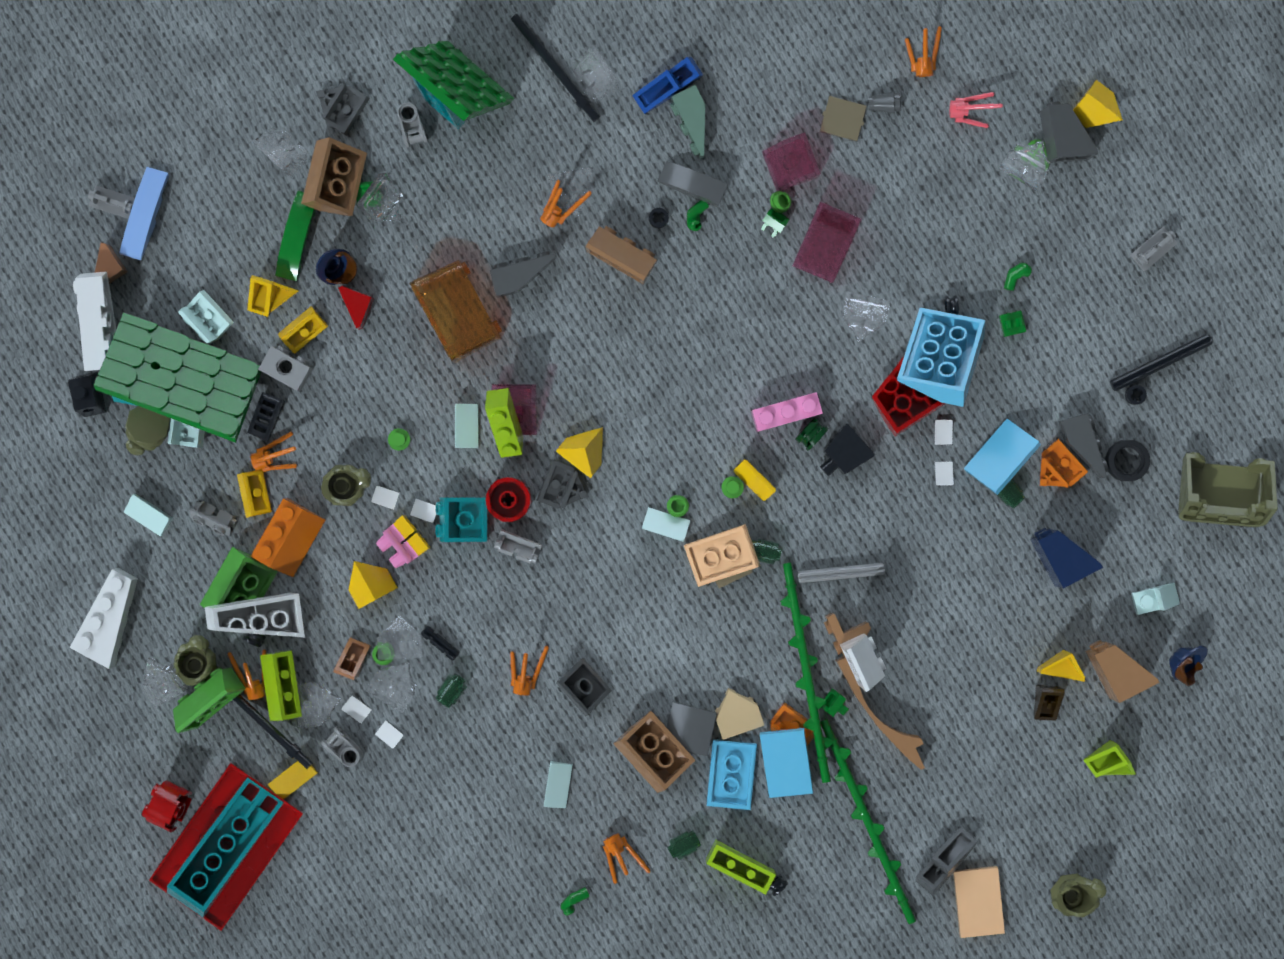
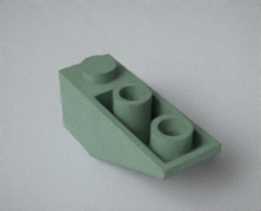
(691, 111)

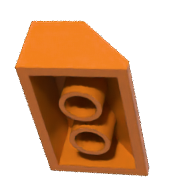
(288, 537)

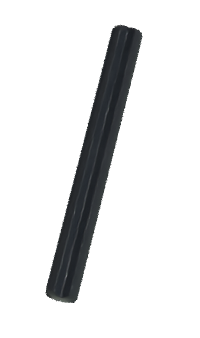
(1161, 362)

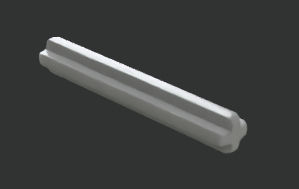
(841, 572)

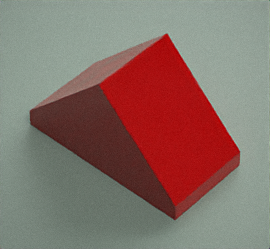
(357, 305)

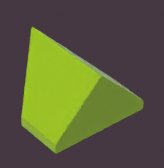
(1109, 760)

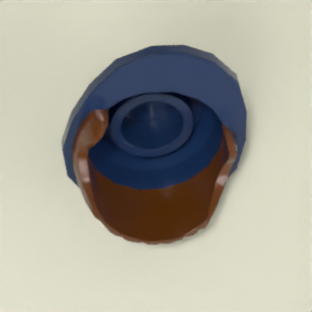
(336, 267)
(1186, 663)

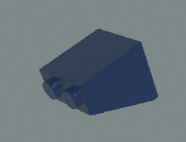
(1063, 558)

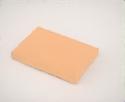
(722, 555)
(978, 902)

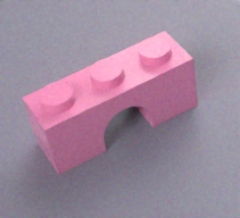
(786, 412)

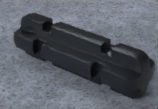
(440, 643)

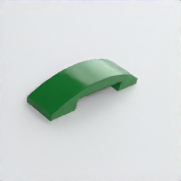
(294, 239)

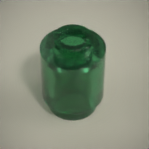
(1011, 494)
(767, 551)
(451, 690)
(684, 845)

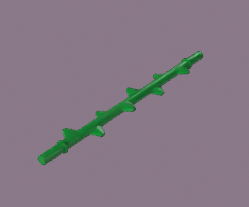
(806, 681)
(874, 829)

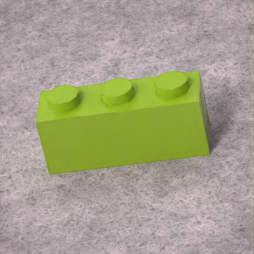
(504, 422)
(280, 686)
(740, 867)

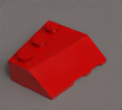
(902, 405)

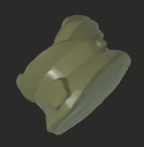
(145, 430)
(345, 484)
(195, 661)
(1077, 895)

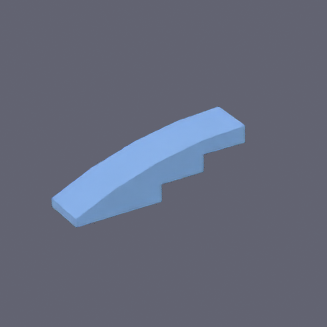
(143, 213)

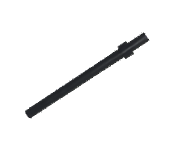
(581, 100)
(293, 750)

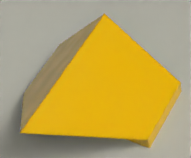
(1097, 106)
(267, 295)
(584, 451)
(369, 583)
(1063, 666)

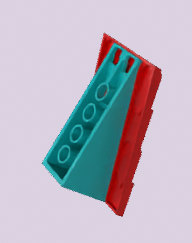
(225, 847)

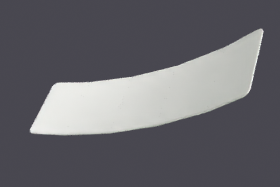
(943, 436)
(389, 498)
(359, 712)

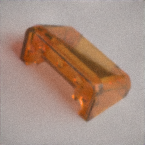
(455, 310)

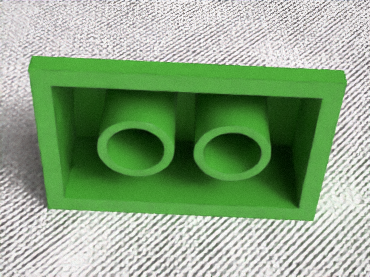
(239, 580)
(207, 699)

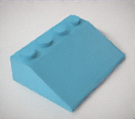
(942, 355)

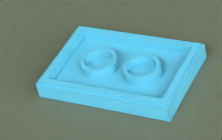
(1002, 456)
(786, 762)
(731, 774)

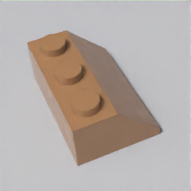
(334, 177)
(621, 254)
(654, 752)

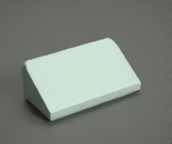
(466, 426)
(147, 514)
(665, 524)
(558, 785)

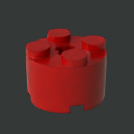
(500, 509)
(167, 805)

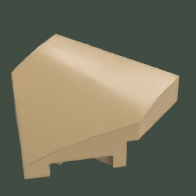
(737, 714)

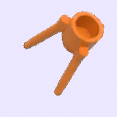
(925, 65)
(552, 213)
(263, 458)
(522, 684)
(254, 688)
(614, 846)

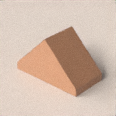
(109, 262)
(352, 659)

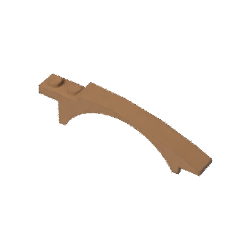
(904, 742)

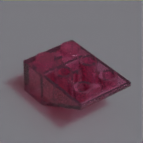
(826, 242)

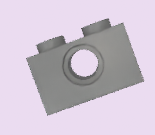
(273, 364)

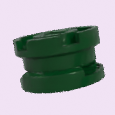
(811, 433)

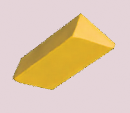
(302, 330)
(754, 480)
(254, 493)
(291, 779)

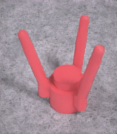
(961, 107)

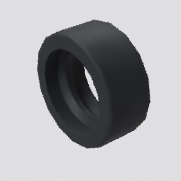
(1144, 460)

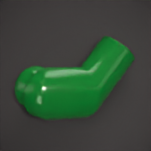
(693, 215)
(1015, 273)
(573, 898)

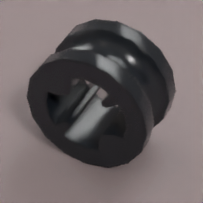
(658, 210)
(951, 305)
(1129, 392)
(254, 639)
(778, 885)

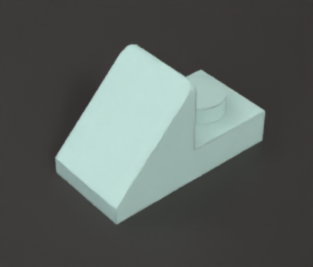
(1155, 598)

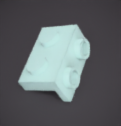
(206, 317)
(185, 435)

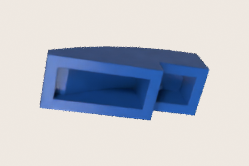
(668, 84)

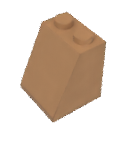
(1119, 672)

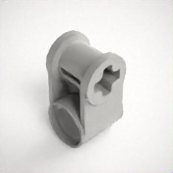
(411, 126)
(341, 747)

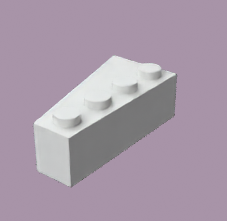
(95, 317)
(264, 615)
(105, 623)

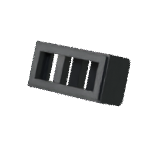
(260, 406)

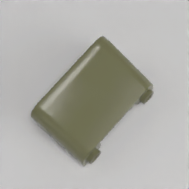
(1227, 492)

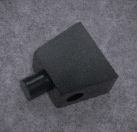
(85, 396)
(845, 452)

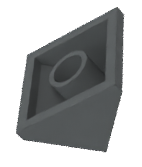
(583, 687)

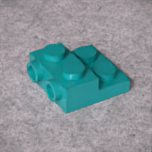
(462, 519)

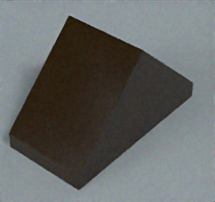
(1047, 702)

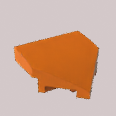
(1060, 466)
(789, 718)

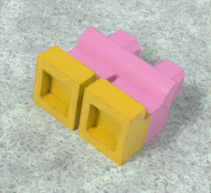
(396, 535)

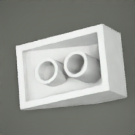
(863, 661)

